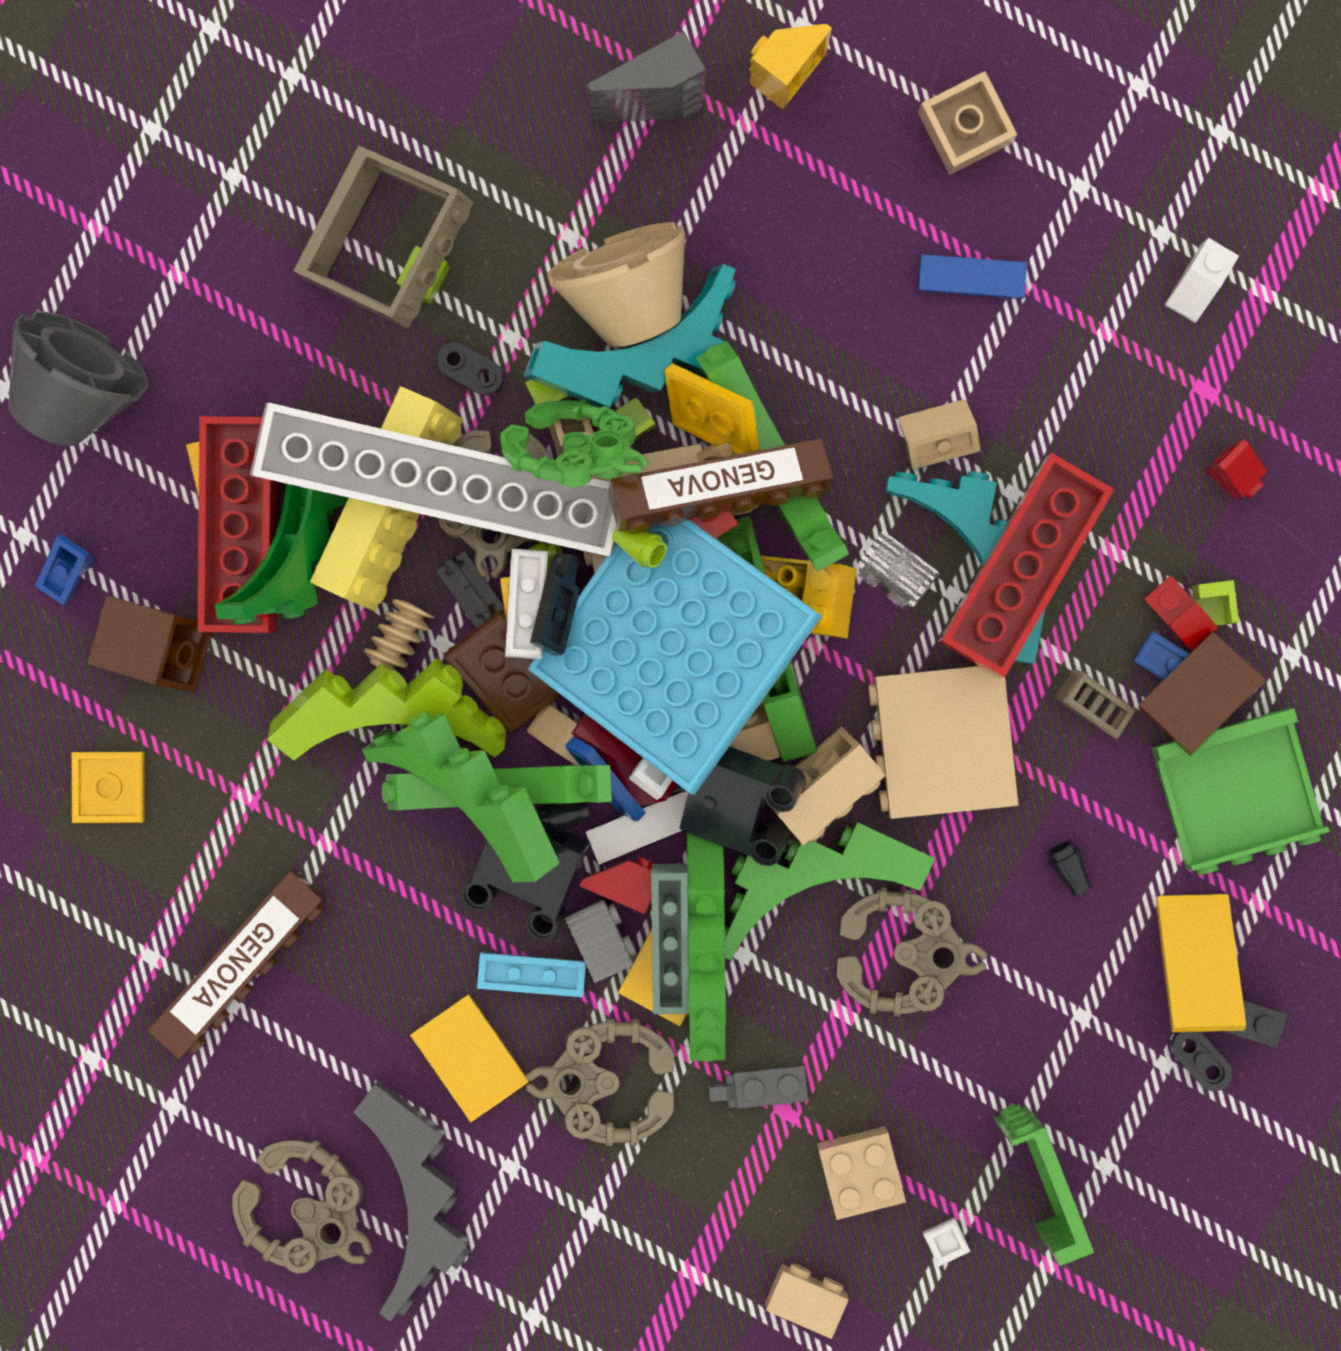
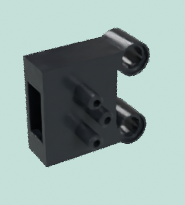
(732, 803)
(547, 893)

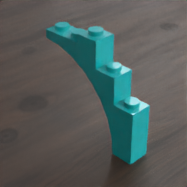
(597, 374)
(967, 512)

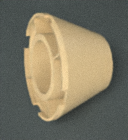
(628, 285)

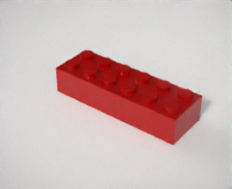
(234, 519)
(1026, 565)

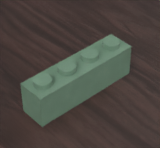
(670, 938)

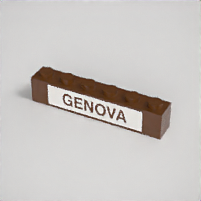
(720, 486)
(237, 964)

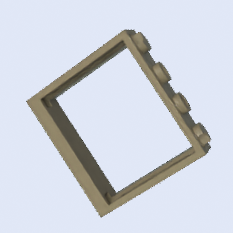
(342, 214)

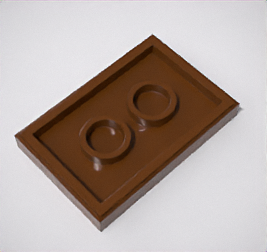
(498, 680)
(1201, 694)

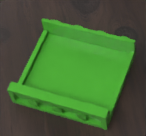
(1240, 792)
(1065, 1231)

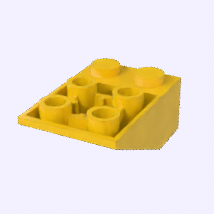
(825, 591)

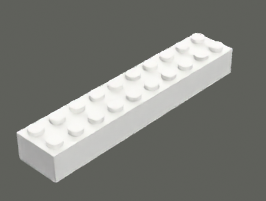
(429, 479)

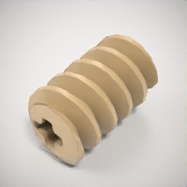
(398, 635)

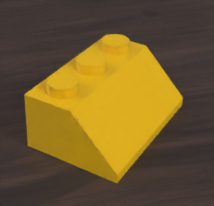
(787, 60)

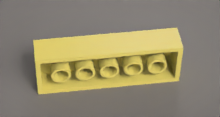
(370, 535)

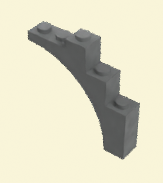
(431, 1239)

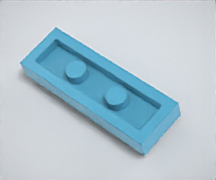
(531, 974)

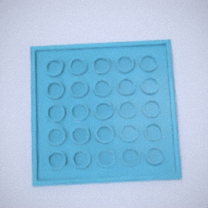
(677, 650)

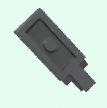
(762, 1087)

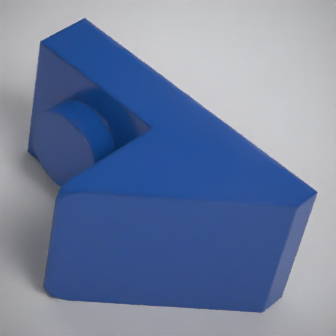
(63, 569)

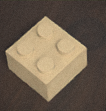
(967, 123)
(861, 1172)

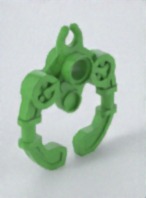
(583, 455)

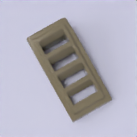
(1071, 687)

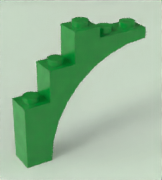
(285, 574)

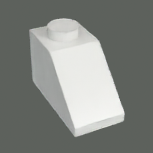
(1201, 280)

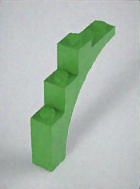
(468, 779)
(863, 856)
(706, 949)

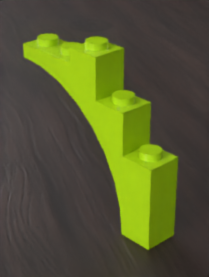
(383, 697)

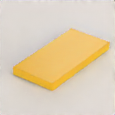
(1200, 963)

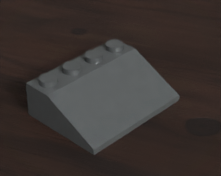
(651, 86)

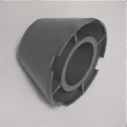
(68, 378)

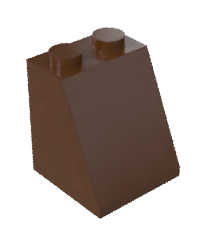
(149, 645)

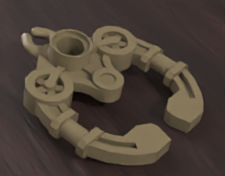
(473, 535)
(916, 954)
(595, 1082)
(313, 1216)

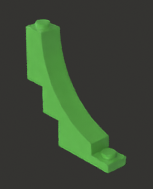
(802, 516)
(784, 700)
(542, 784)

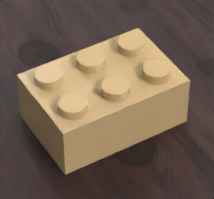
(834, 781)

